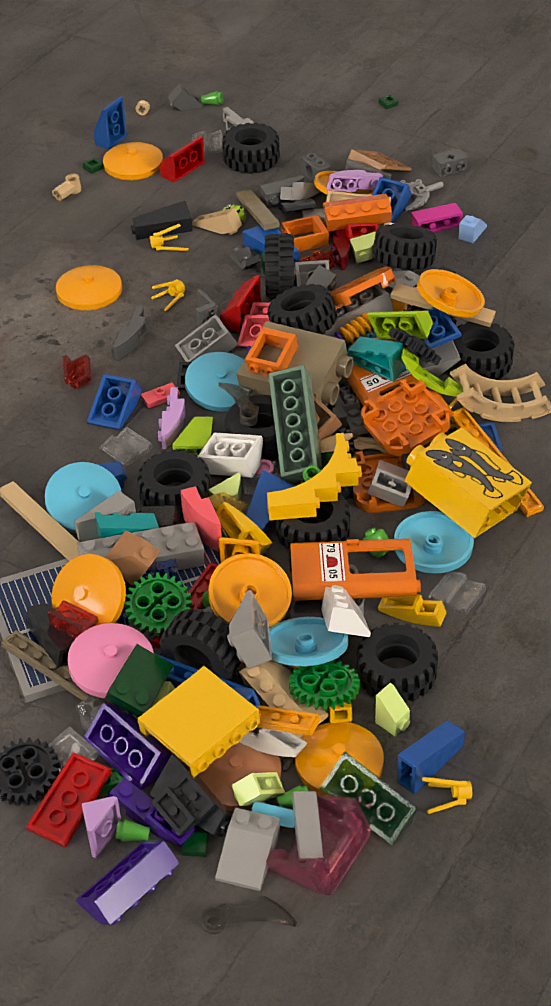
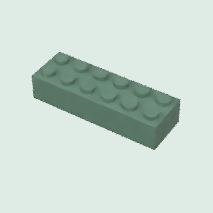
(295, 422)

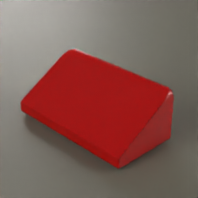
(357, 230)

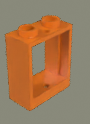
(306, 225)
(274, 338)

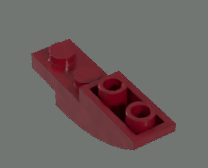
(340, 248)

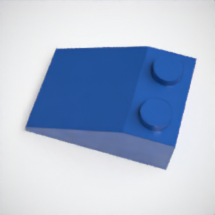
(111, 125)
(399, 194)
(442, 330)
(114, 401)

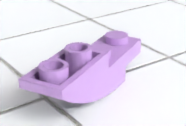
(352, 179)
(172, 419)

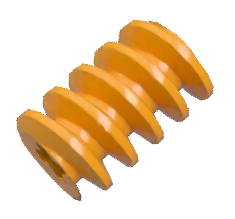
(356, 328)

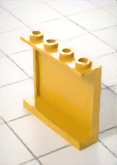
(200, 720)

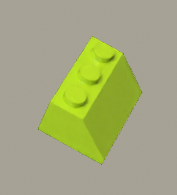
(413, 322)

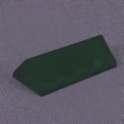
(382, 805)

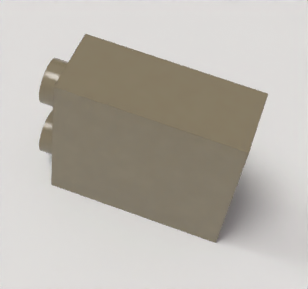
(320, 354)

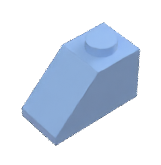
(471, 228)

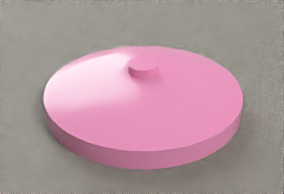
(100, 654)

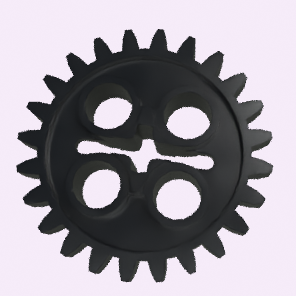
(415, 346)
(43, 762)

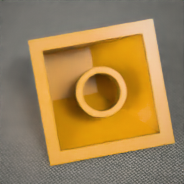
(234, 546)

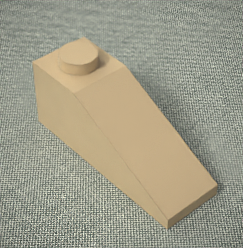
(219, 222)

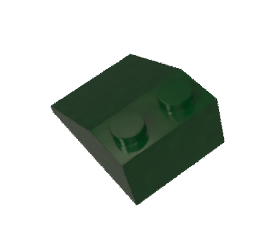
(139, 681)

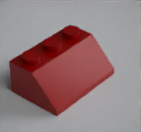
(183, 161)
(241, 304)

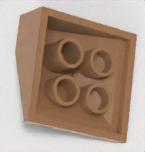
(378, 160)

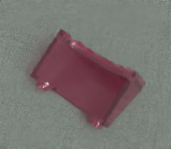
(343, 835)

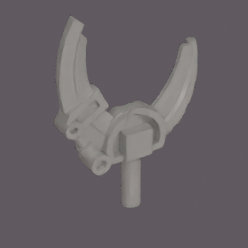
(420, 193)

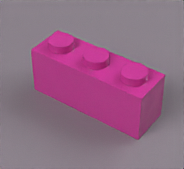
(438, 218)

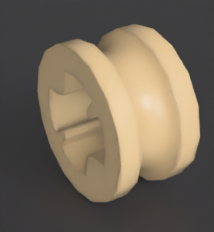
(140, 110)

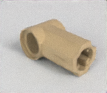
(70, 186)

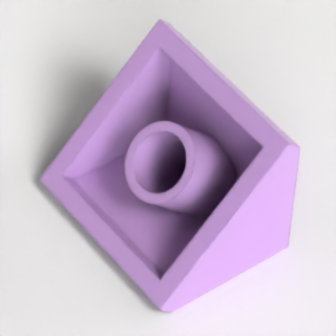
(101, 822)

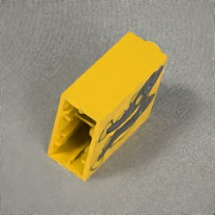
(466, 481)

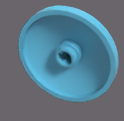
(206, 373)
(77, 490)
(435, 541)
(305, 642)

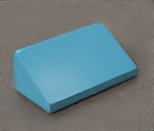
(286, 815)

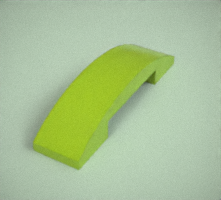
(448, 387)

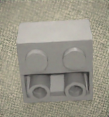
(389, 483)

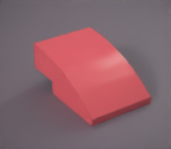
(253, 324)
(203, 515)

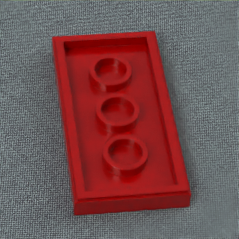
(61, 808)

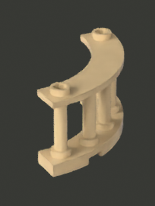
(476, 386)

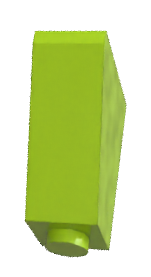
(195, 435)

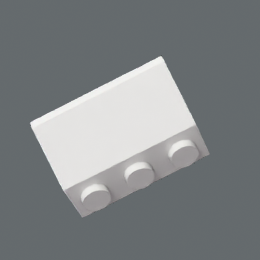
(233, 454)
(342, 613)

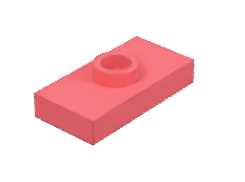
(157, 396)

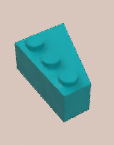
(378, 357)
(117, 524)

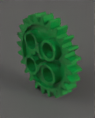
(144, 593)
(324, 685)

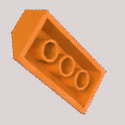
(357, 211)

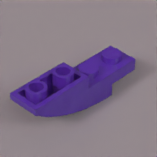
(142, 811)

